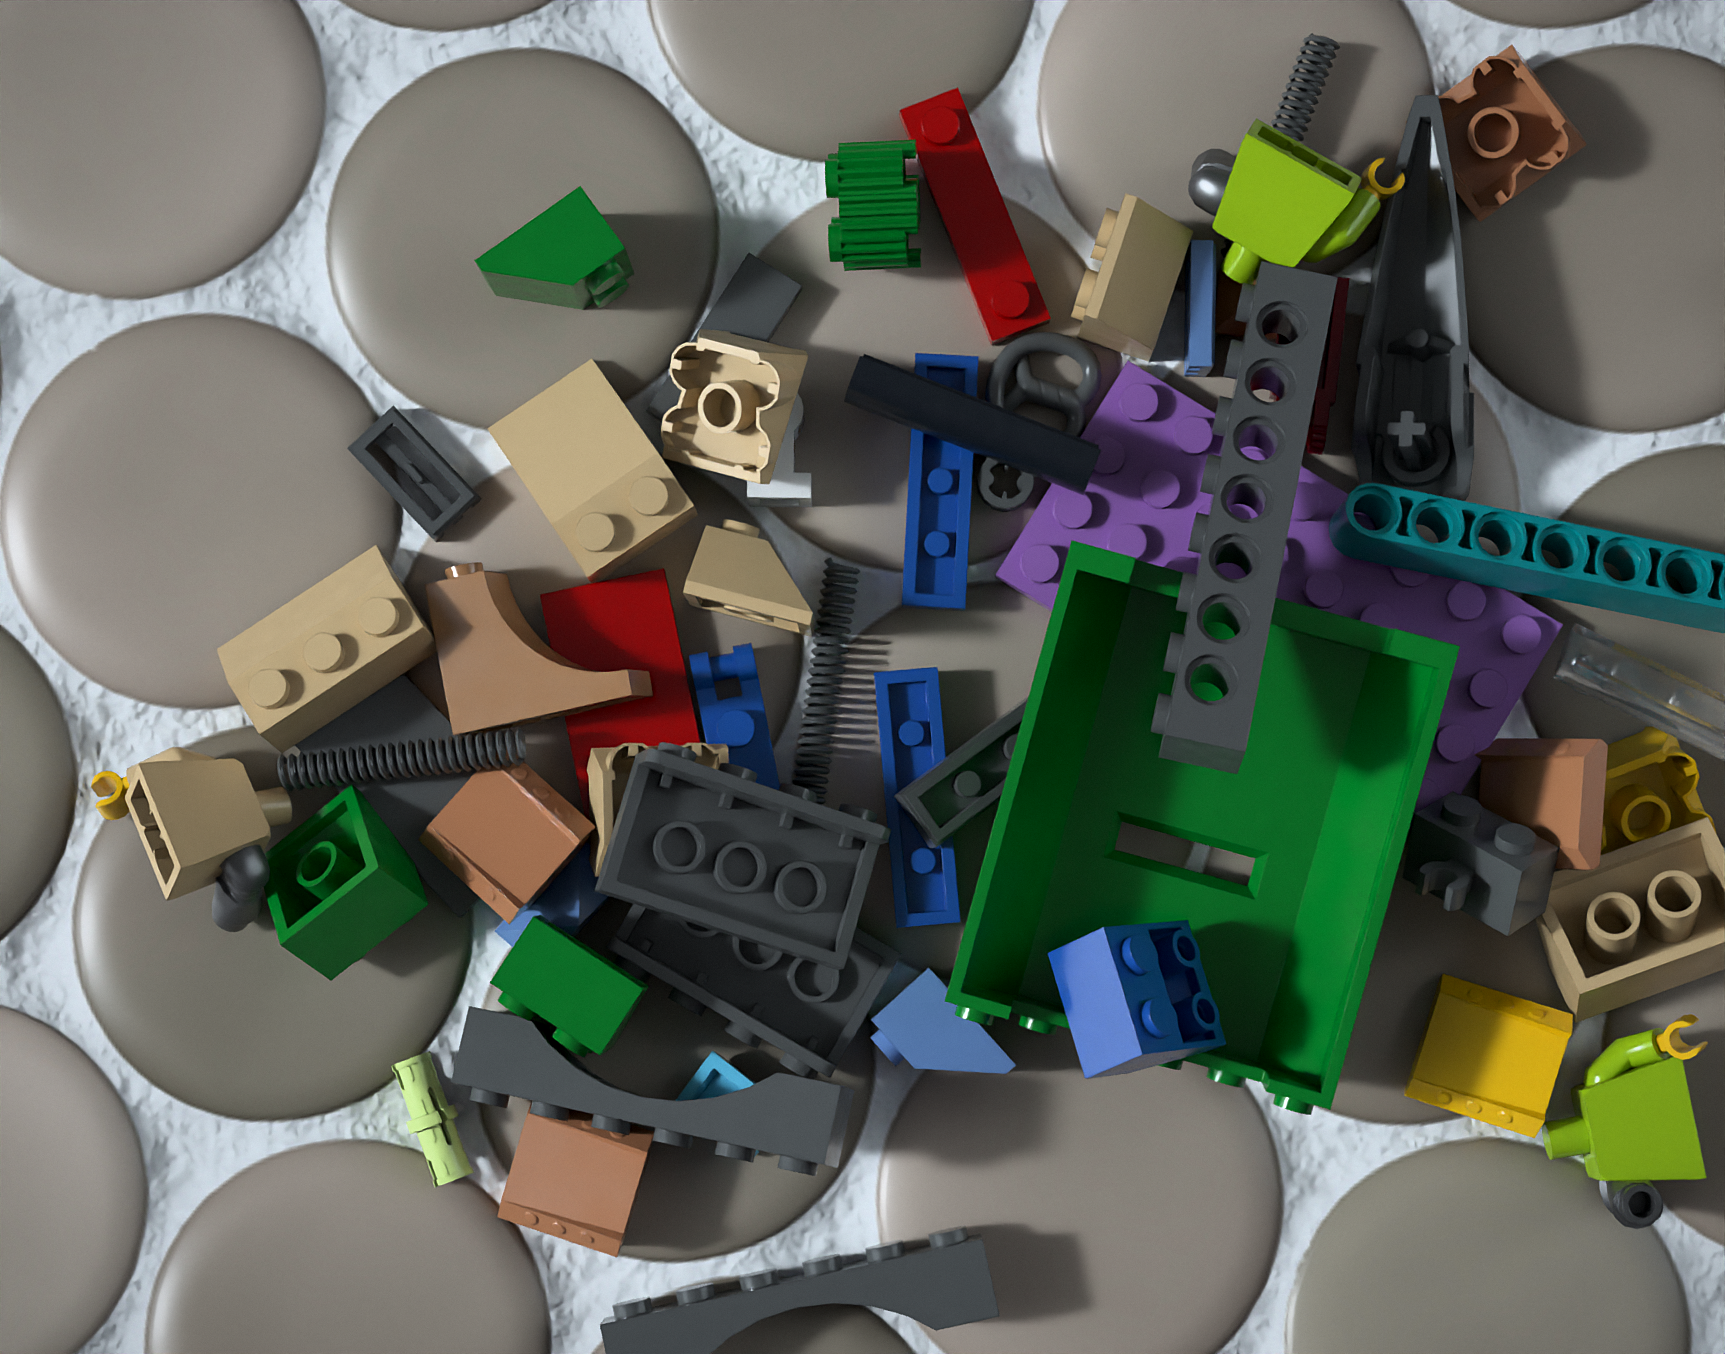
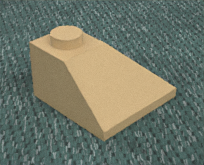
(745, 580)

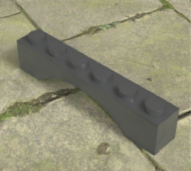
(778, 1115)
(932, 1284)

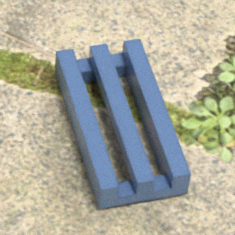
(1199, 308)

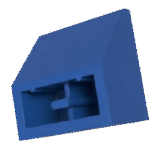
(1136, 997)

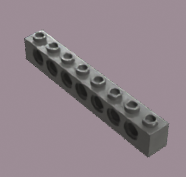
(1217, 731)

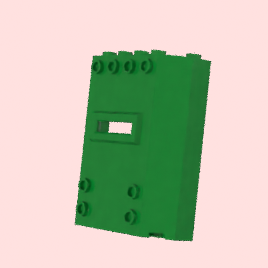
(1316, 801)

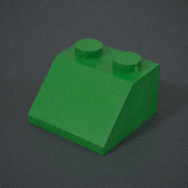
(560, 258)
(340, 885)

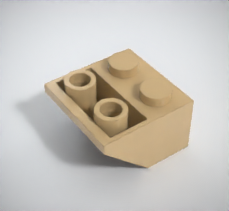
(1139, 269)

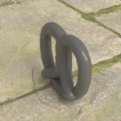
(1040, 391)

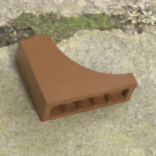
(500, 669)

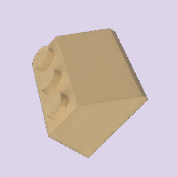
(326, 650)
(1637, 920)

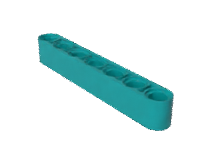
(1521, 564)

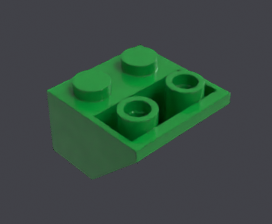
(569, 987)

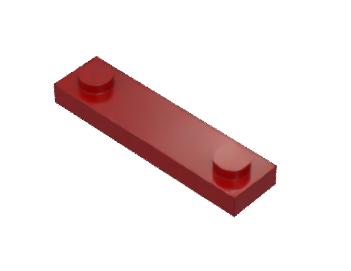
(975, 216)

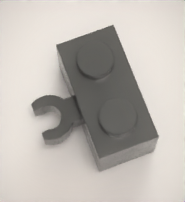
(1480, 863)

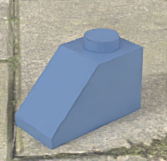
(931, 1036)

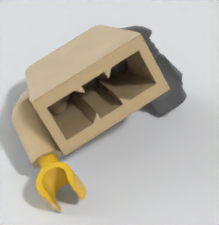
(200, 827)

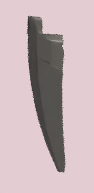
(1413, 346)

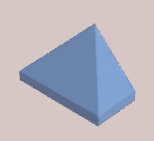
(566, 902)

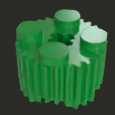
(875, 205)

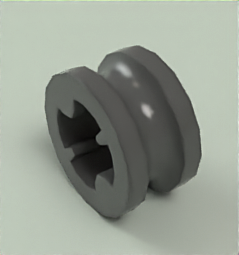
(986, 480)

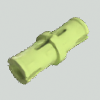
(432, 1119)

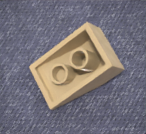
(593, 471)

